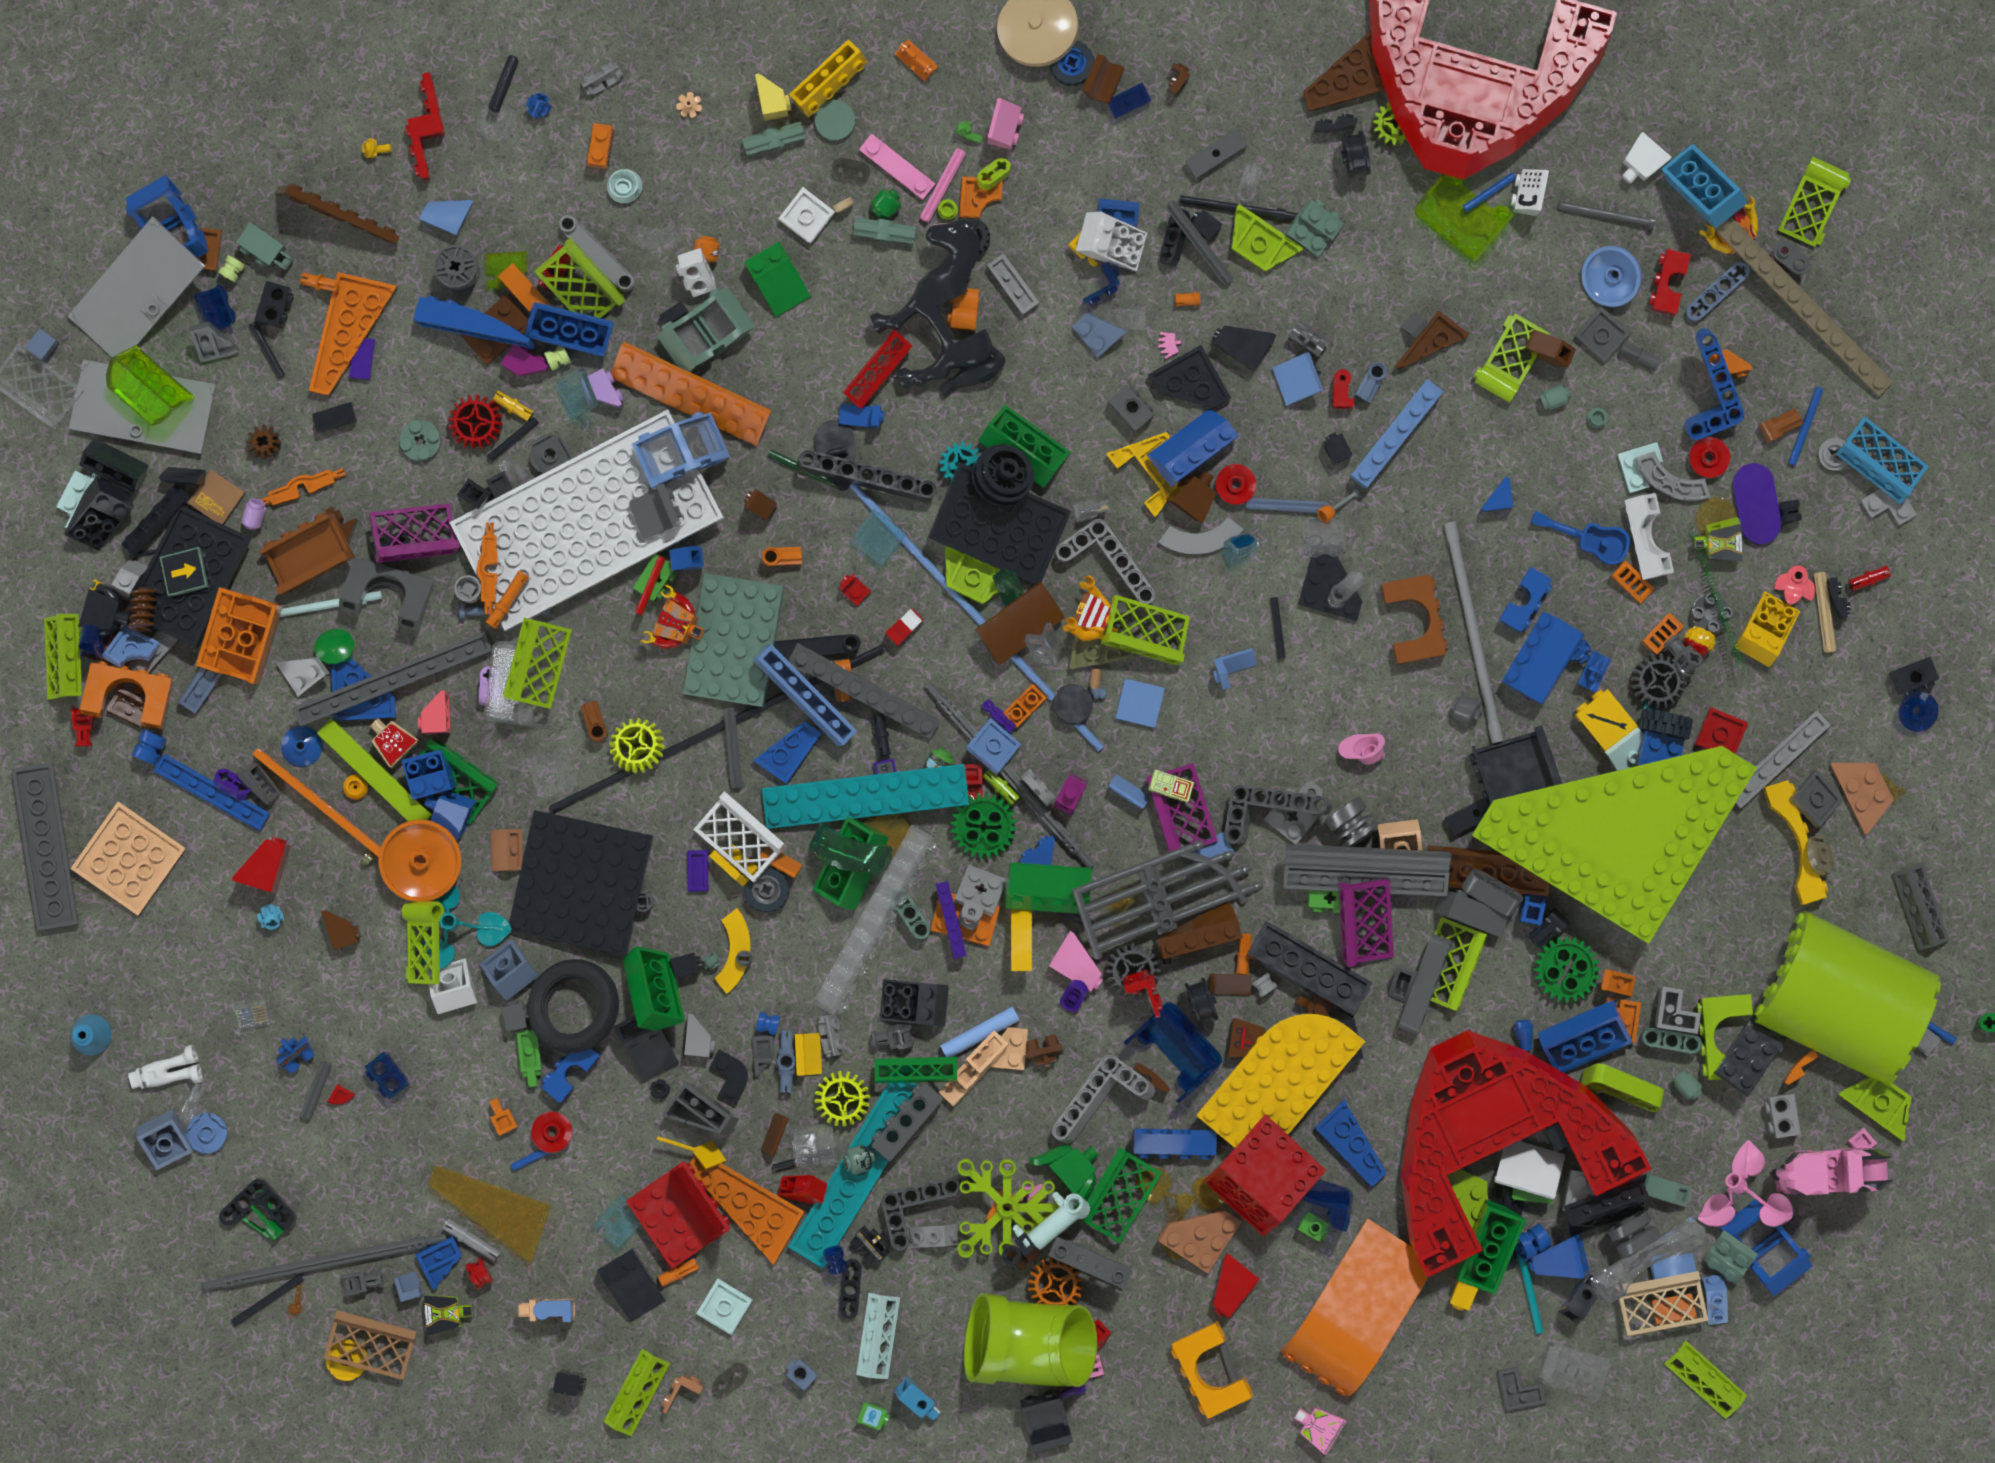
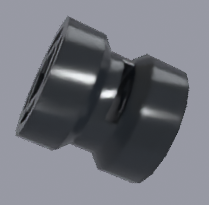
(1790, 506)

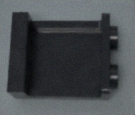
(1046, 1420)

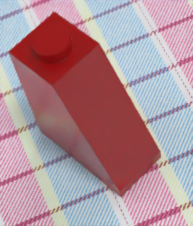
(1232, 1286)

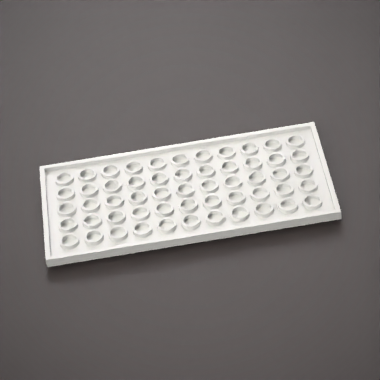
(578, 524)

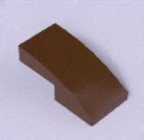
(1155, 1080)

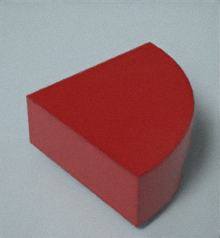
(340, 1095)

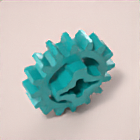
(948, 468)

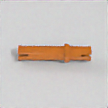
(502, 607)

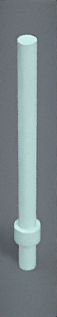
(324, 605)

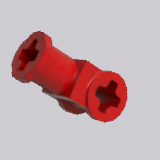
(82, 725)

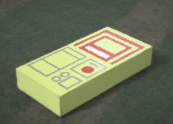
(1171, 786)

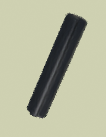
(503, 83)

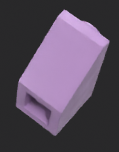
(602, 387)

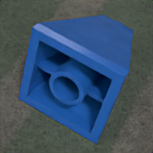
(1563, 1259)

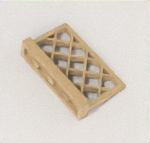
(1664, 1285)

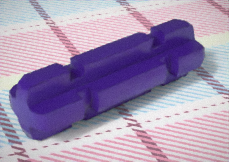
(998, 715)

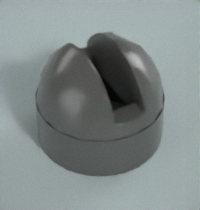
(744, 963)

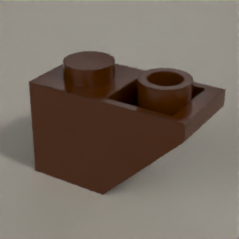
(1550, 349)
(760, 504)

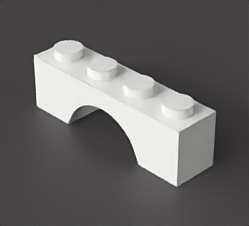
(1641, 514)

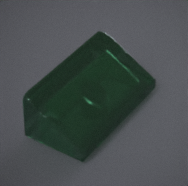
(1007, 586)

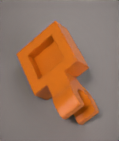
(502, 1120)

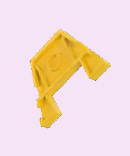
(1139, 451)

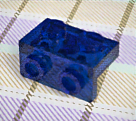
(215, 307)

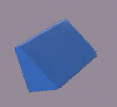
(1121, 210)

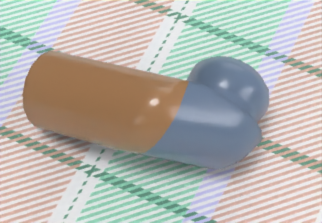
(1095, 684)

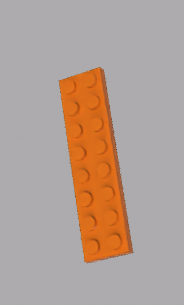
(689, 393)

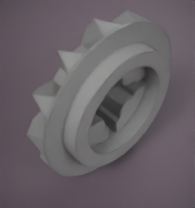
(1824, 454)

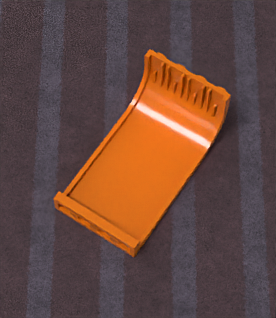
(1358, 1310)

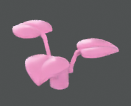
(1747, 1162)

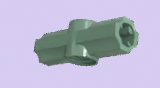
(773, 138)
(884, 230)

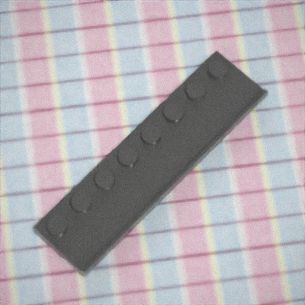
(1326, 866)

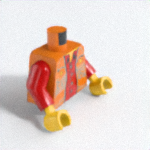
(675, 623)

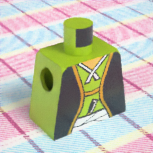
(1722, 540)
(444, 1313)

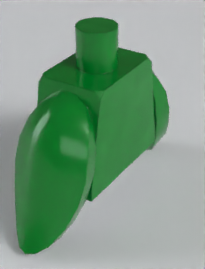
(1071, 1168)

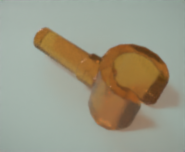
(296, 1308)

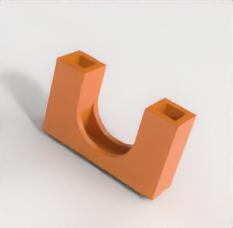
(103, 678)

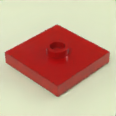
(1721, 730)

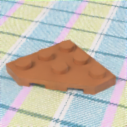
(1200, 1237)

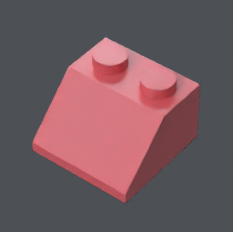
(436, 715)

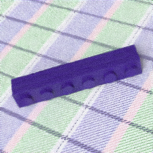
(951, 919)

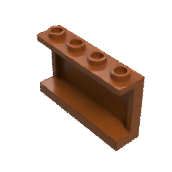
(307, 552)

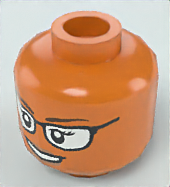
(709, 247)

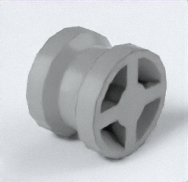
(1264, 984)

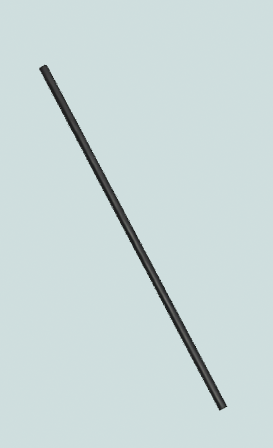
(700, 736)

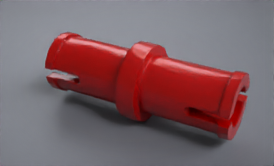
(1869, 578)

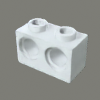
(696, 272)

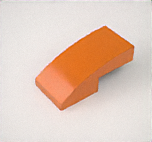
(1796, 1071)

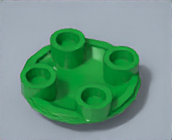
(334, 646)

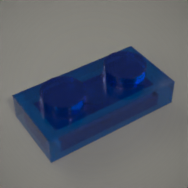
(1129, 101)

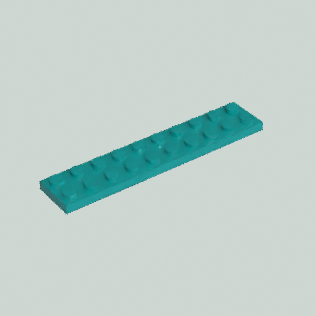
(865, 796)
(846, 1190)

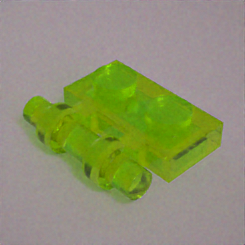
(498, 262)

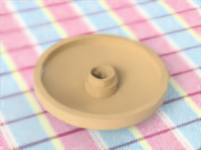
(1037, 30)

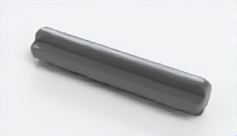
(315, 1090)

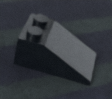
(631, 1284)

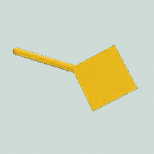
(706, 1153)

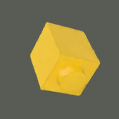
(1462, 1296)

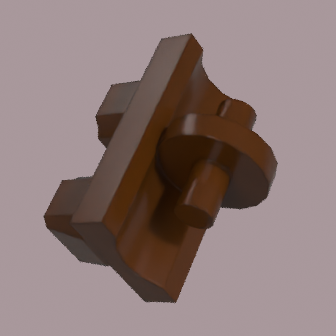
(1053, 1048)

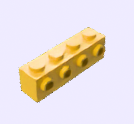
(828, 78)

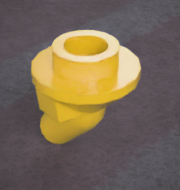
(371, 148)

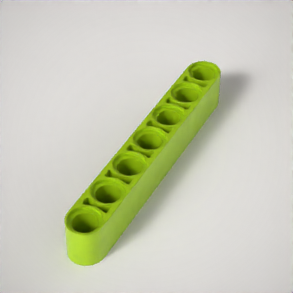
(372, 771)

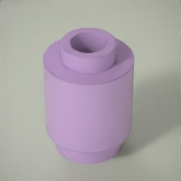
(253, 514)

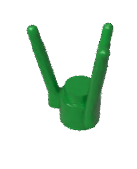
(271, 1228)

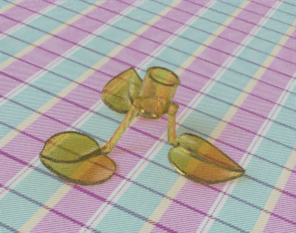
(1206, 1197)

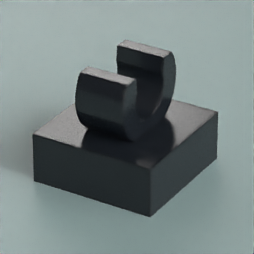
(499, 484)

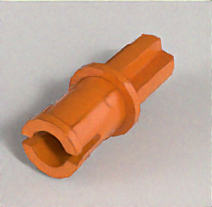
(319, 282)
(1242, 960)
(678, 1272)

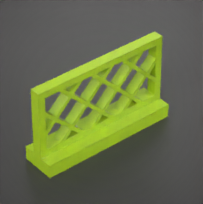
(591, 270)
(1142, 647)
(521, 662)
(68, 663)
(1468, 965)

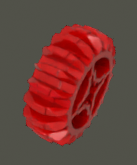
(475, 412)

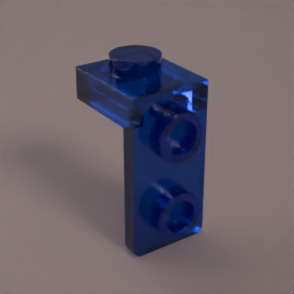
(1111, 274)

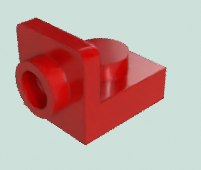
(854, 589)

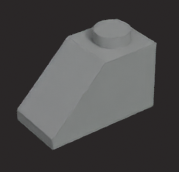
(128, 579)
(698, 1039)

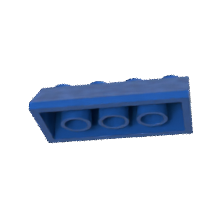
(568, 329)
(1192, 446)
(1543, 658)
(1585, 1037)

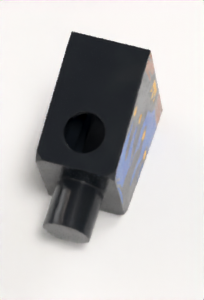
(1575, 1305)

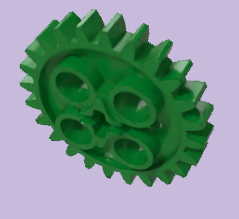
(981, 843)
(1550, 959)

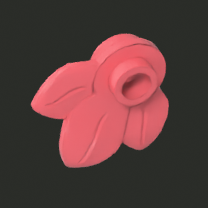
(1795, 588)

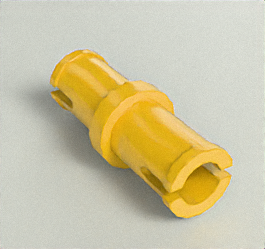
(513, 405)

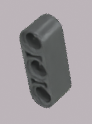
(1492, 892)

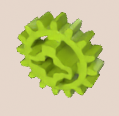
(1385, 123)

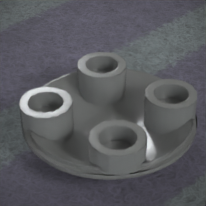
(1706, 615)

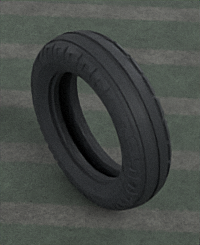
(542, 991)

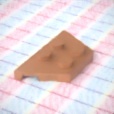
(1864, 791)

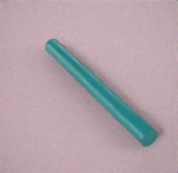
(1530, 1295)

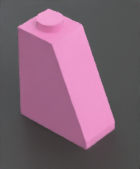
(1076, 963)

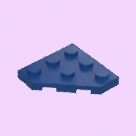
(349, 673)

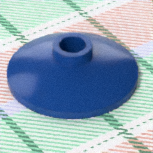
(311, 750)

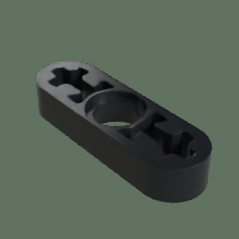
(1166, 249)
(843, 1293)

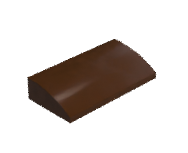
(1026, 615)

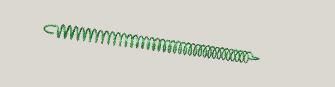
(1724, 622)

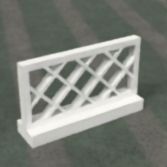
(752, 824)

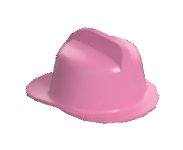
(1364, 747)

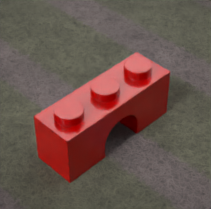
(1671, 264)

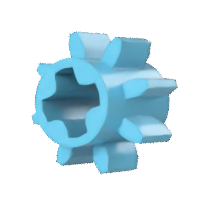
(270, 916)

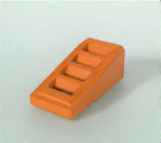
(1625, 565)
(1650, 645)

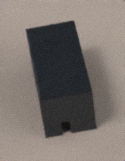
(674, 312)

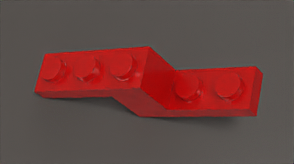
(425, 127)

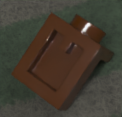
(1178, 83)

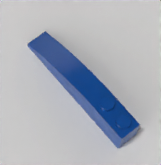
(466, 321)

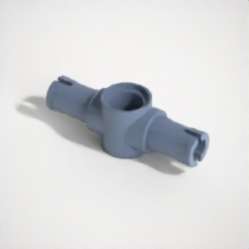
(786, 1073)

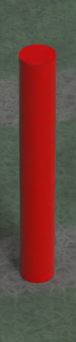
(650, 585)

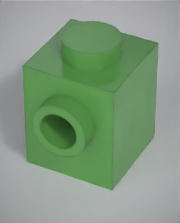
(1313, 1226)

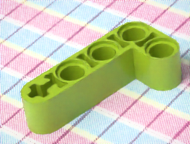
(1623, 1086)

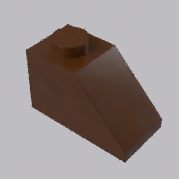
(341, 931)

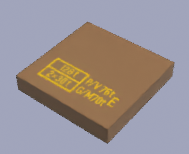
(216, 497)

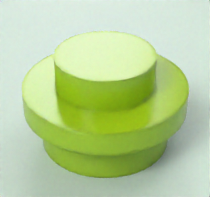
(947, 209)

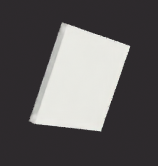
(1530, 1169)

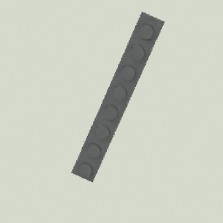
(863, 690)

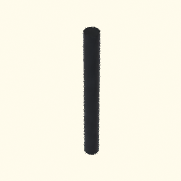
(267, 1299)

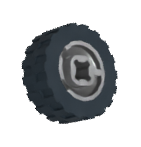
(768, 891)

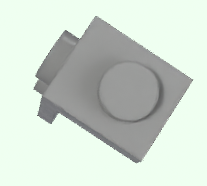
(934, 1236)

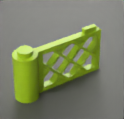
(1826, 177)
(1493, 377)
(419, 915)

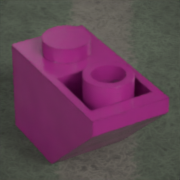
(523, 363)

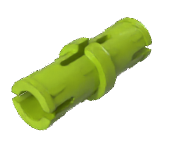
(1001, 787)

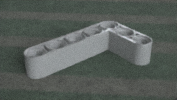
(1112, 556)
(1097, 1095)

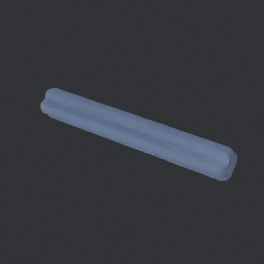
(1284, 505)

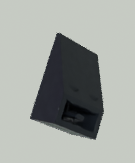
(99, 513)
(914, 1002)
(646, 1048)

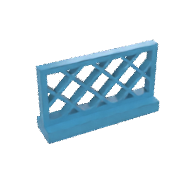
(1874, 469)

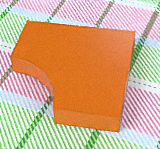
(975, 199)

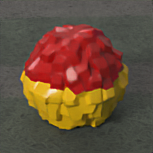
(1700, 640)

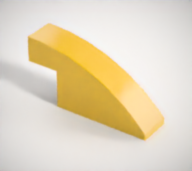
(1021, 940)

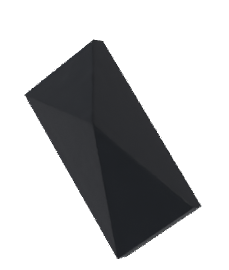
(474, 494)

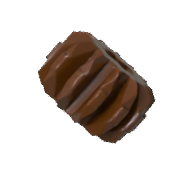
(264, 448)

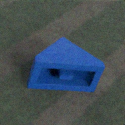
(1500, 499)

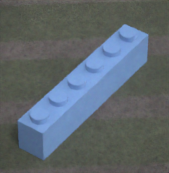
(1396, 434)
(804, 695)

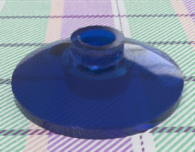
(1926, 715)

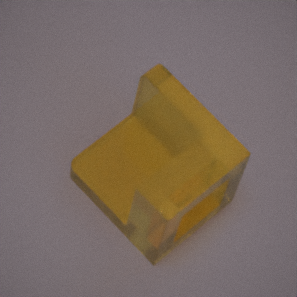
(1123, 905)

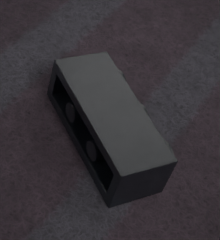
(113, 465)

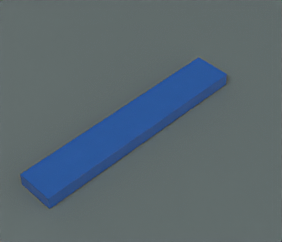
(206, 789)

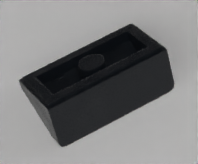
(334, 417)
(183, 476)

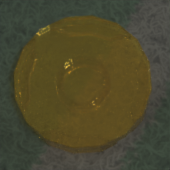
(1713, 511)

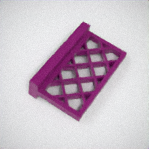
(413, 550)
(1166, 820)
(1349, 925)

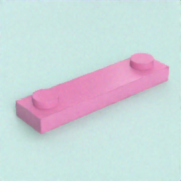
(897, 167)

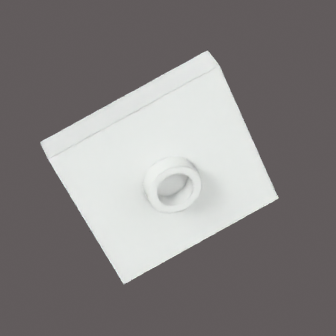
(806, 215)

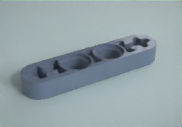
(1717, 291)

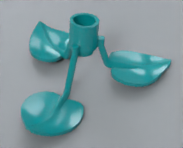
(491, 928)

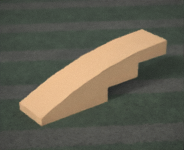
(974, 1068)

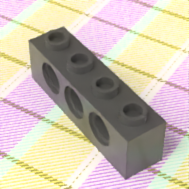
(890, 1149)

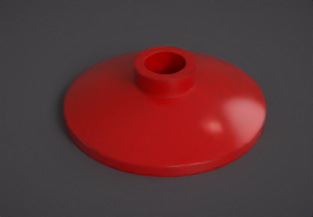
(1719, 453)
(1240, 474)
(544, 1124)

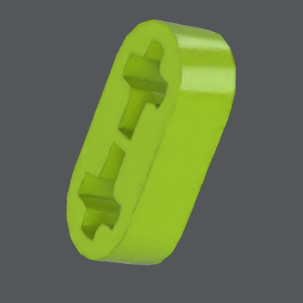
(995, 175)

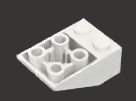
(1111, 240)

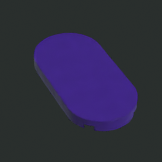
(1757, 503)

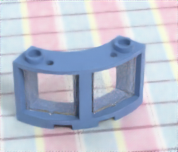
(680, 449)

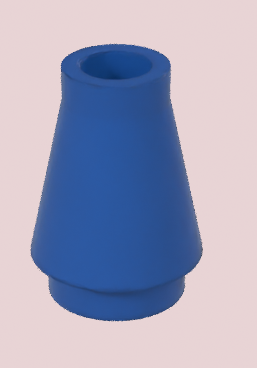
(1524, 1033)

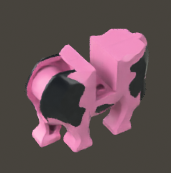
(1833, 1171)

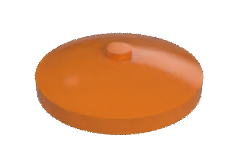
(420, 860)

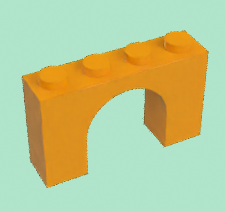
(1212, 1399)

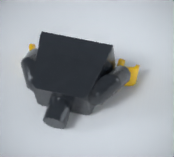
(103, 609)

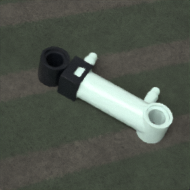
(1031, 1244)

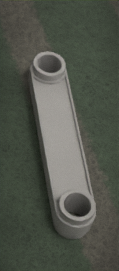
(597, 253)

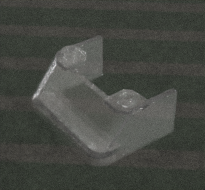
(501, 709)

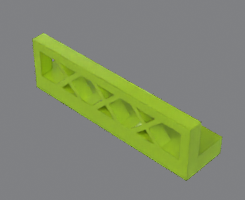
(1709, 1377)
(632, 1391)

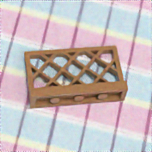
(378, 1328)

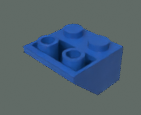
(428, 774)

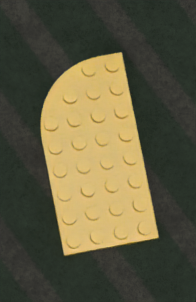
(1281, 1075)

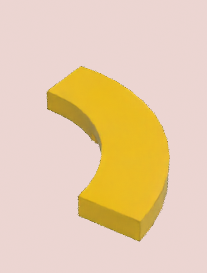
(739, 940)

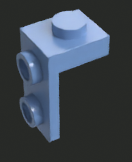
(1232, 663)
(1716, 1299)

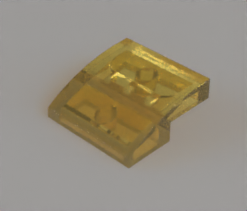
(891, 825)

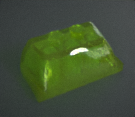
(145, 386)

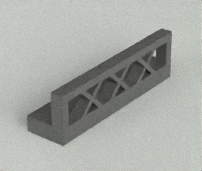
(1918, 908)

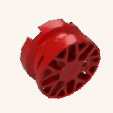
(479, 1273)

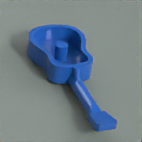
(1606, 543)

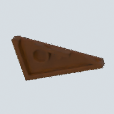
(1436, 336)

